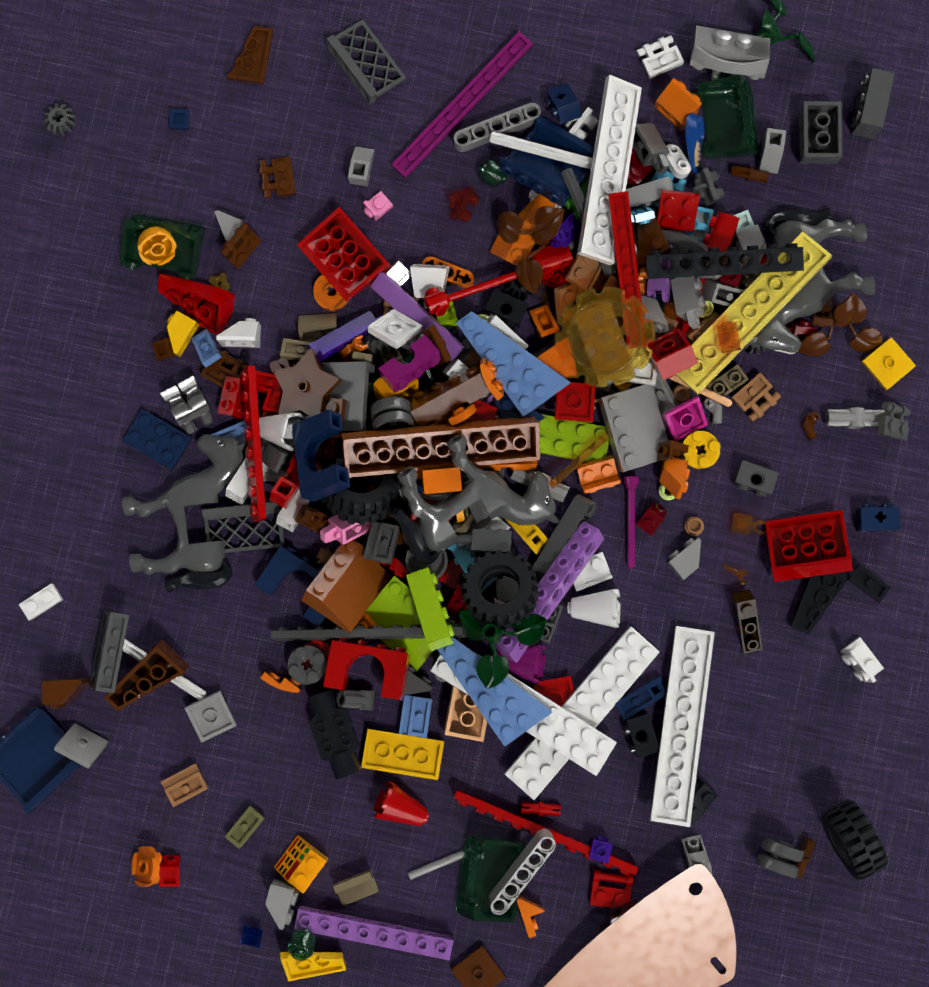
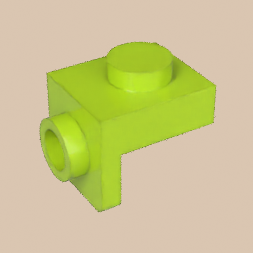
(449, 318)

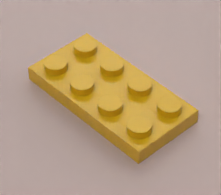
(402, 754)

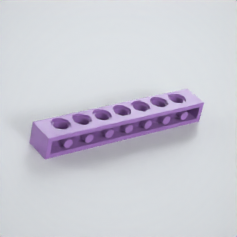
(557, 582)
(374, 932)

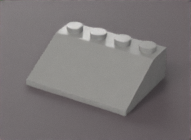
(633, 426)

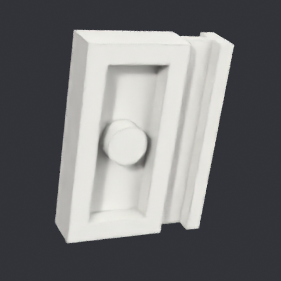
(593, 573)

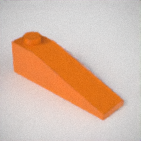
(520, 250)

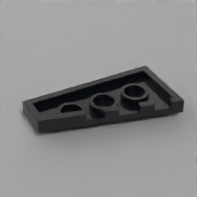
(816, 598)

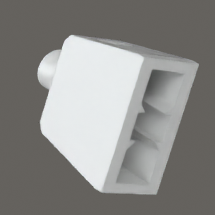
(428, 277)

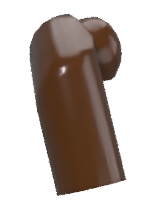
(808, 424)

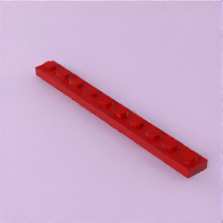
(518, 822)

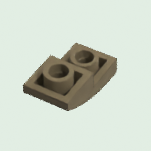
(729, 381)

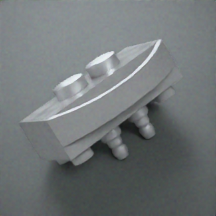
(729, 53)

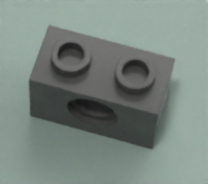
(766, 477)

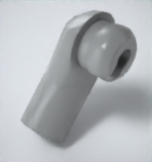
(716, 410)

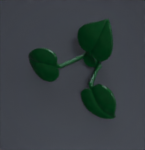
(771, 29)
(494, 669)

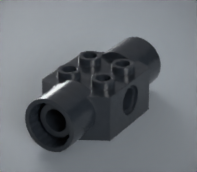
(334, 734)

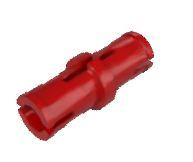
(541, 808)

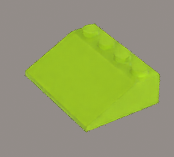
(397, 607)

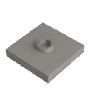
(210, 716)
(81, 745)

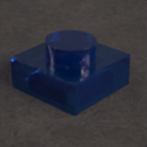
(252, 936)

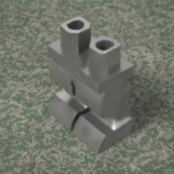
(188, 412)

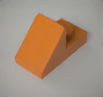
(543, 321)
(527, 910)

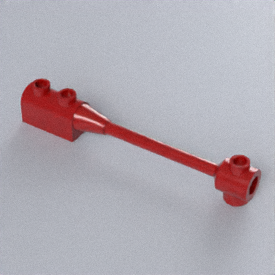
(721, 236)
(549, 258)

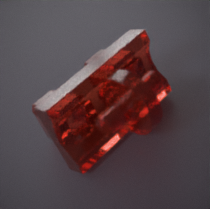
(459, 211)

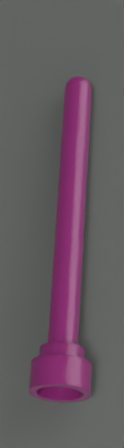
(631, 484)

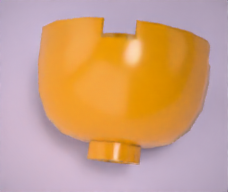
(156, 246)

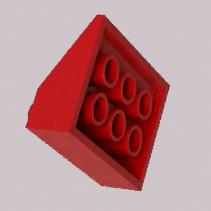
(343, 254)
(808, 546)

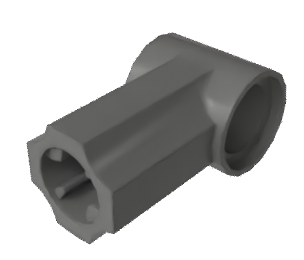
(356, 699)

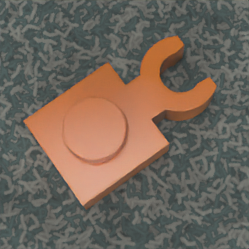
(462, 414)

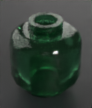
(491, 174)
(302, 944)

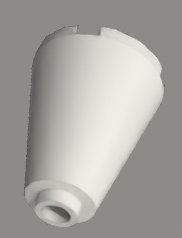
(279, 429)
(597, 608)

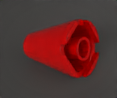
(399, 807)

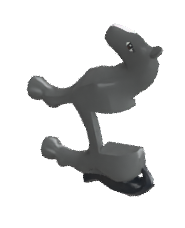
(819, 288)
(487, 487)
(191, 491)

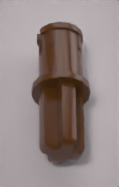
(750, 174)
(807, 846)

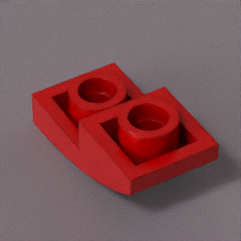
(397, 568)

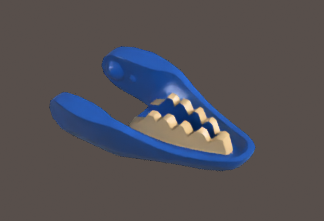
(694, 139)

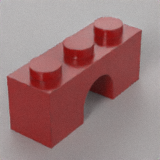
(286, 486)

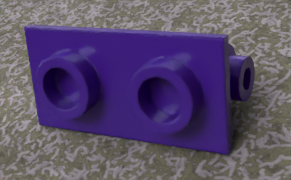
(568, 231)

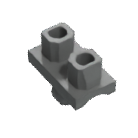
(705, 186)

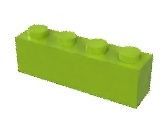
(429, 609)

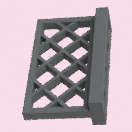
(351, 67)
(238, 511)
(108, 651)

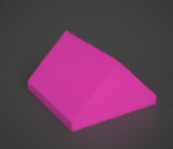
(685, 419)

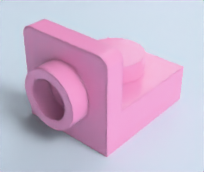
(377, 206)

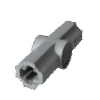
(853, 417)
(522, 477)

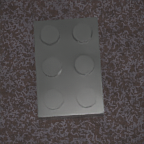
(872, 103)
(820, 132)

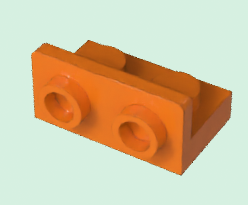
(598, 474)

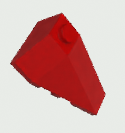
(204, 302)

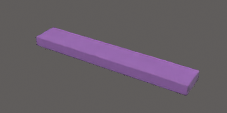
(405, 304)

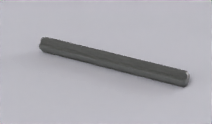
(579, 202)

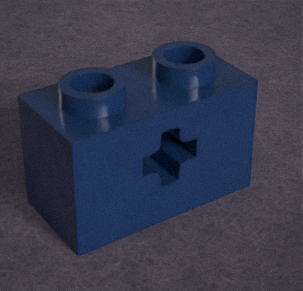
(563, 103)
(889, 518)

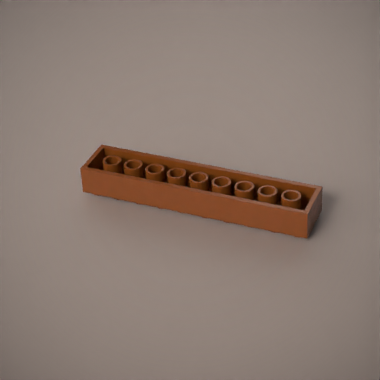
(427, 449)

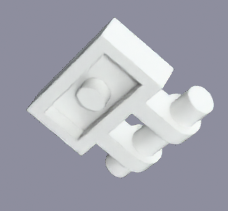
(662, 61)

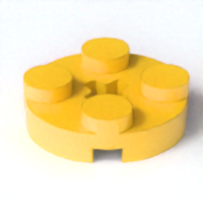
(710, 445)

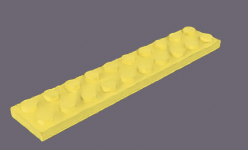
(752, 313)

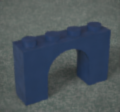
(307, 438)
(279, 567)

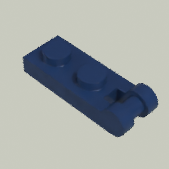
(641, 698)

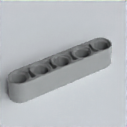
(503, 120)
(648, 193)
(523, 862)

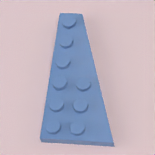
(522, 374)
(505, 707)

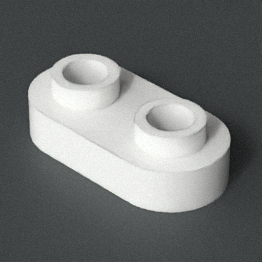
(676, 160)

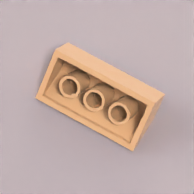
(464, 717)

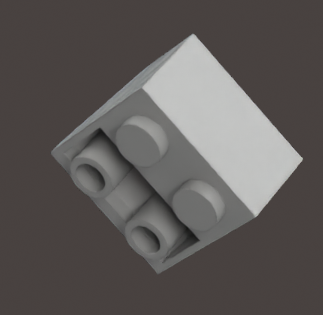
(280, 901)

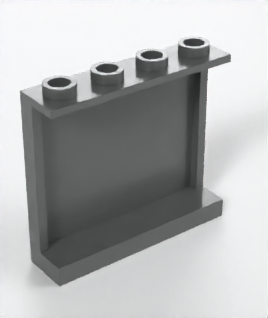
(353, 389)

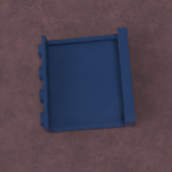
(542, 173)
(29, 761)

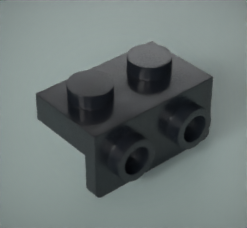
(702, 799)

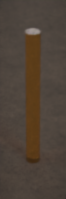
(578, 460)

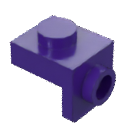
(600, 849)

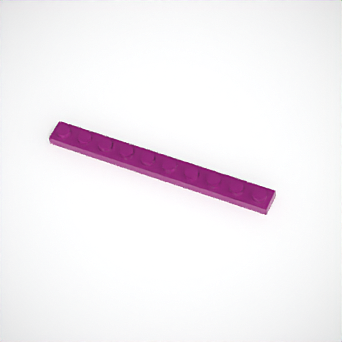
(462, 105)

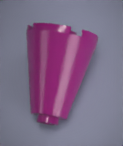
(530, 665)

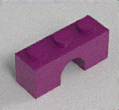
(399, 375)

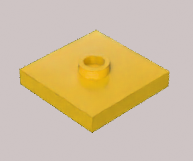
(888, 364)

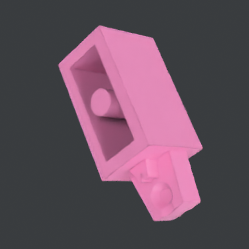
(342, 530)

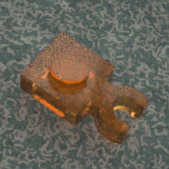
(743, 524)

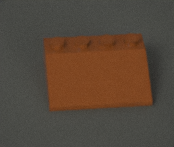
(346, 586)

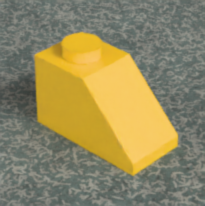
(181, 331)

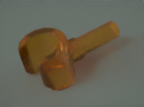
(739, 574)

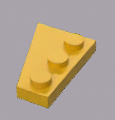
(318, 964)

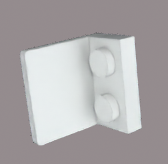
(862, 660)

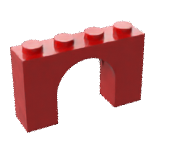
(343, 654)

